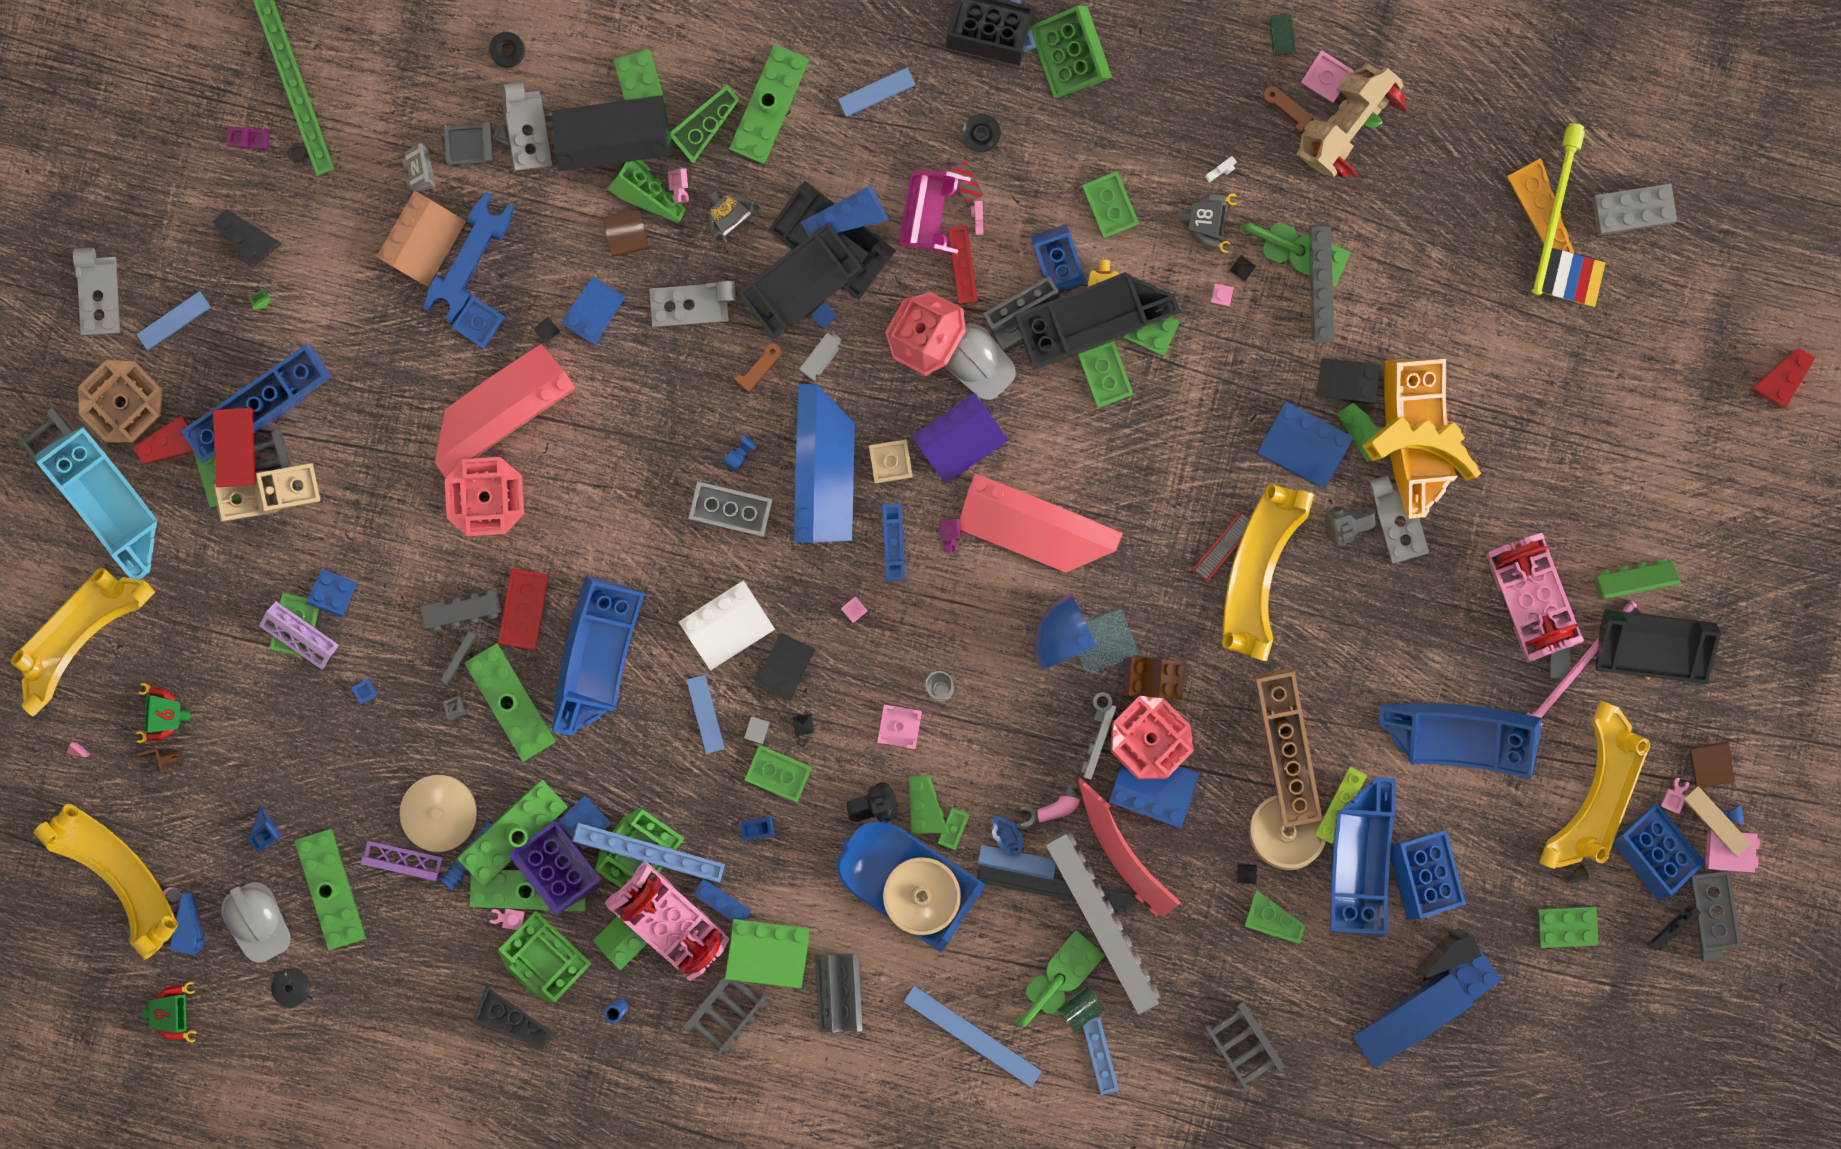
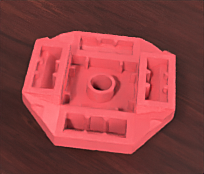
(935, 346)
(463, 494)
(1169, 733)

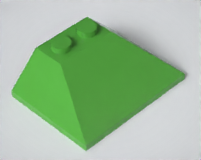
(642, 827)
(542, 959)

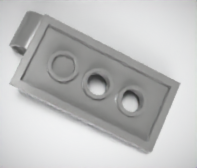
(525, 110)
(92, 276)
(708, 298)
(1388, 507)
(1105, 716)

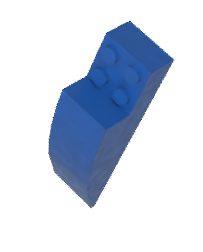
(267, 395)
(1426, 1010)

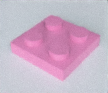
(1325, 76)

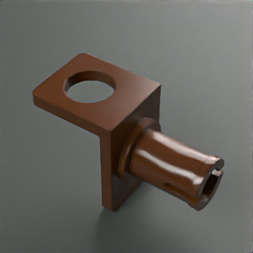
(163, 759)

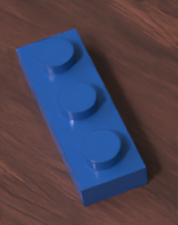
(721, 901)

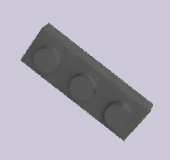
(457, 657)

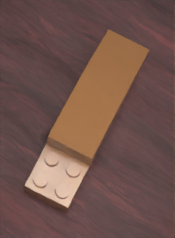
(1287, 747)

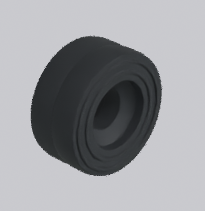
(512, 59)

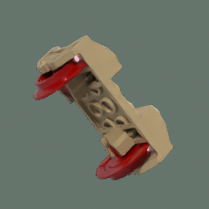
(1367, 94)

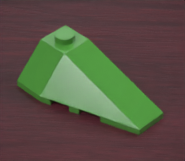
(640, 188)

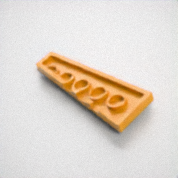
(1537, 199)

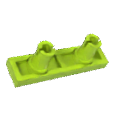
(1346, 792)

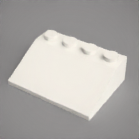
(726, 625)

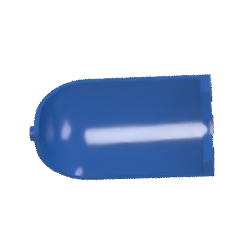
(1061, 634)
(877, 851)

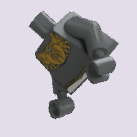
(729, 214)

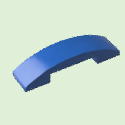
(893, 542)

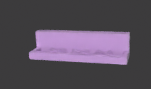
(300, 632)

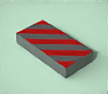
(969, 190)

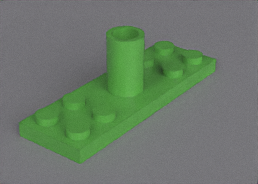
(761, 122)
(522, 721)
(527, 816)
(325, 867)
(506, 892)

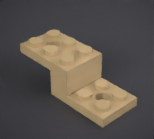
(270, 494)

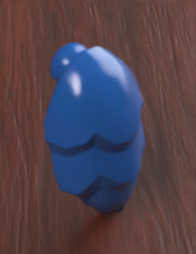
(1007, 835)

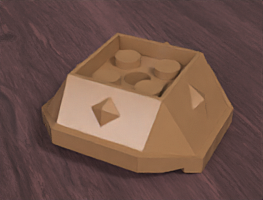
(100, 395)

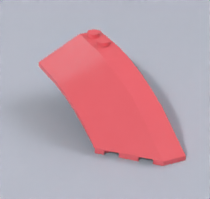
(500, 407)
(1034, 526)
(1122, 857)

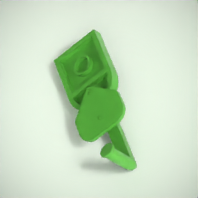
(1284, 245)
(1075, 962)

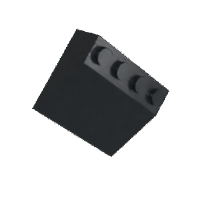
(991, 29)
(1450, 952)

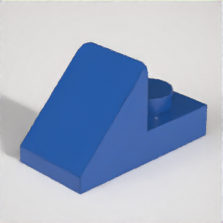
(757, 828)

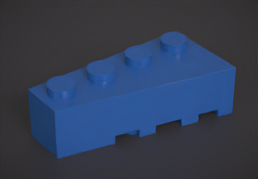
(850, 213)

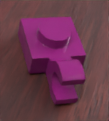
(949, 531)

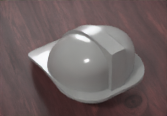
(981, 363)
(255, 921)

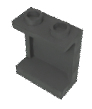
(468, 144)

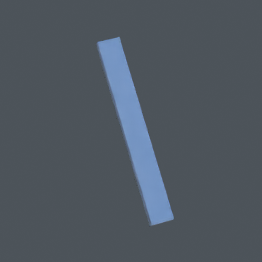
(649, 852)
(972, 1036)

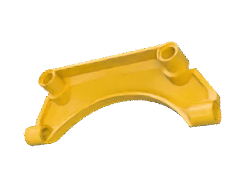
(59, 639)
(1617, 770)

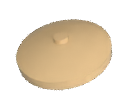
(438, 813)
(1280, 846)
(921, 896)

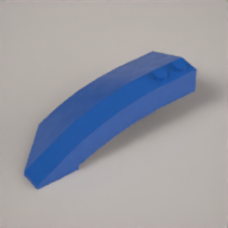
(823, 469)
(594, 653)
(1464, 736)
(1363, 861)

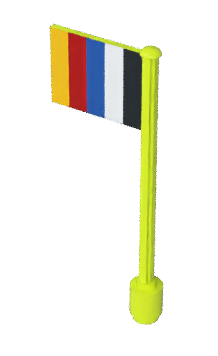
(1559, 271)

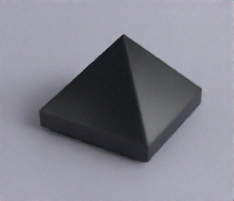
(1242, 268)
(803, 724)
(1247, 873)

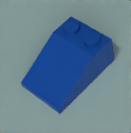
(1059, 257)
(593, 310)
(188, 934)

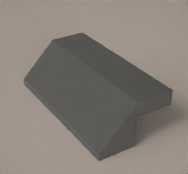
(1002, 318)
(838, 992)

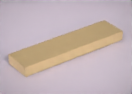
(1717, 821)

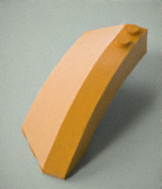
(1418, 393)

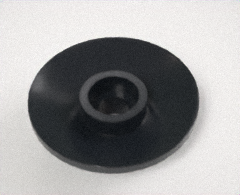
(984, 123)
(299, 983)

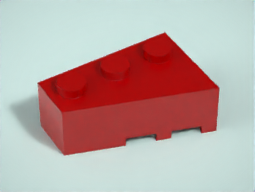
(1784, 379)
(164, 443)

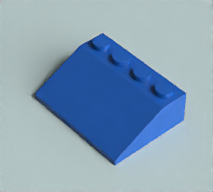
(1305, 445)
(1156, 798)
(1658, 852)
(1427, 875)

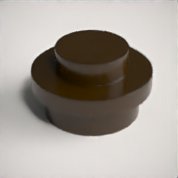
(297, 153)

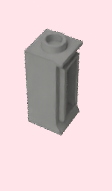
(821, 356)

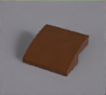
(625, 232)
(1712, 764)

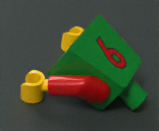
(161, 714)
(168, 1013)

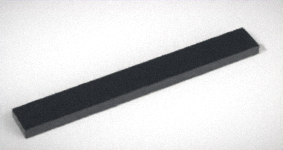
(1053, 888)

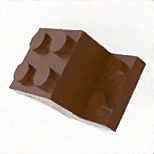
(1154, 678)

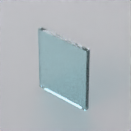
(1112, 642)

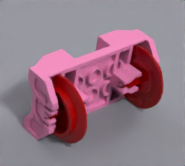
(1534, 597)
(668, 921)

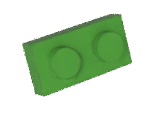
(956, 823)

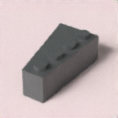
(461, 610)

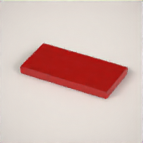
(234, 447)
(523, 609)

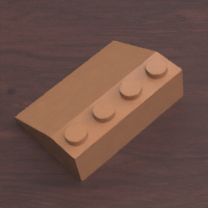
(421, 239)

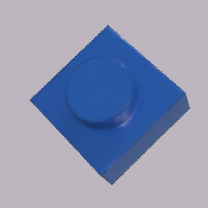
(364, 691)

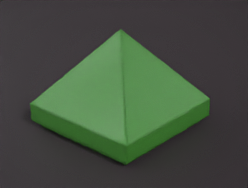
(259, 300)

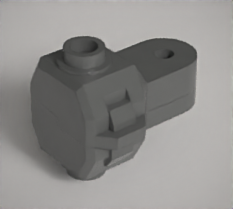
(1344, 524)

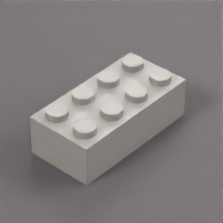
(1634, 209)
(730, 509)

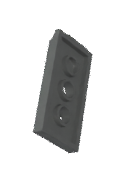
(1721, 931)

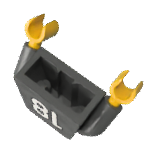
(1208, 219)

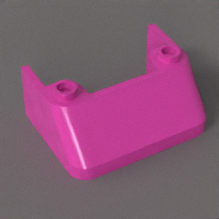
(925, 209)

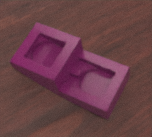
(247, 138)

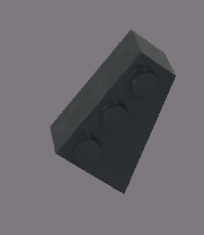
(245, 238)

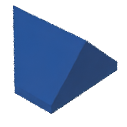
(263, 831)

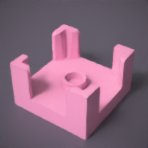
(899, 726)

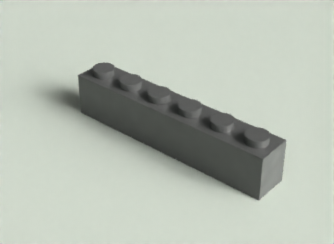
(1321, 283)

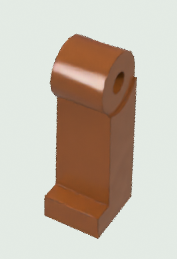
(1285, 104)
(762, 366)

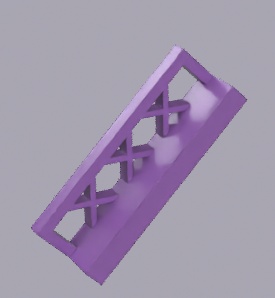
(401, 868)

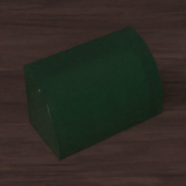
(1282, 34)
(1080, 1009)

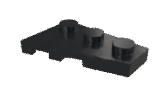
(1674, 928)

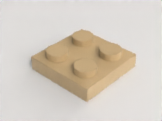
(890, 461)

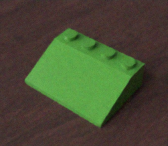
(1070, 51)
(766, 953)

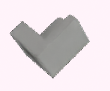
(757, 730)

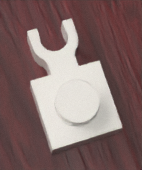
(1226, 167)

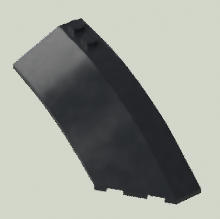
(1092, 318)

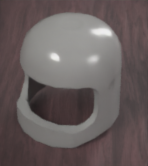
(939, 686)

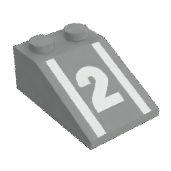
(419, 168)

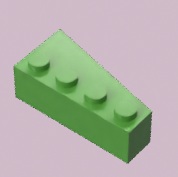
(700, 126)

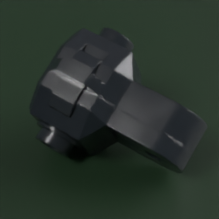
(878, 803)

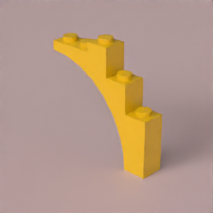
(1423, 436)

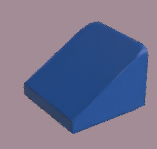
(823, 315)

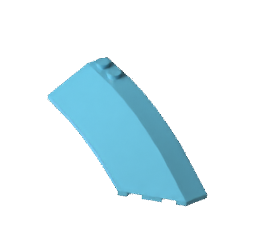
(102, 499)

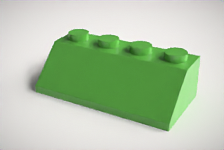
(1636, 580)
(619, 942)

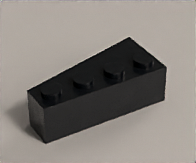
(504, 1017)

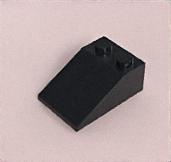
(1348, 381)
(785, 667)

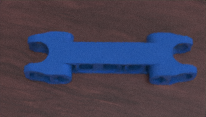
(484, 228)

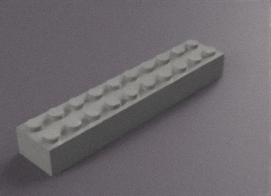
(1103, 924)

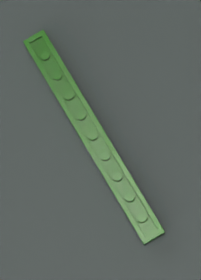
(294, 86)

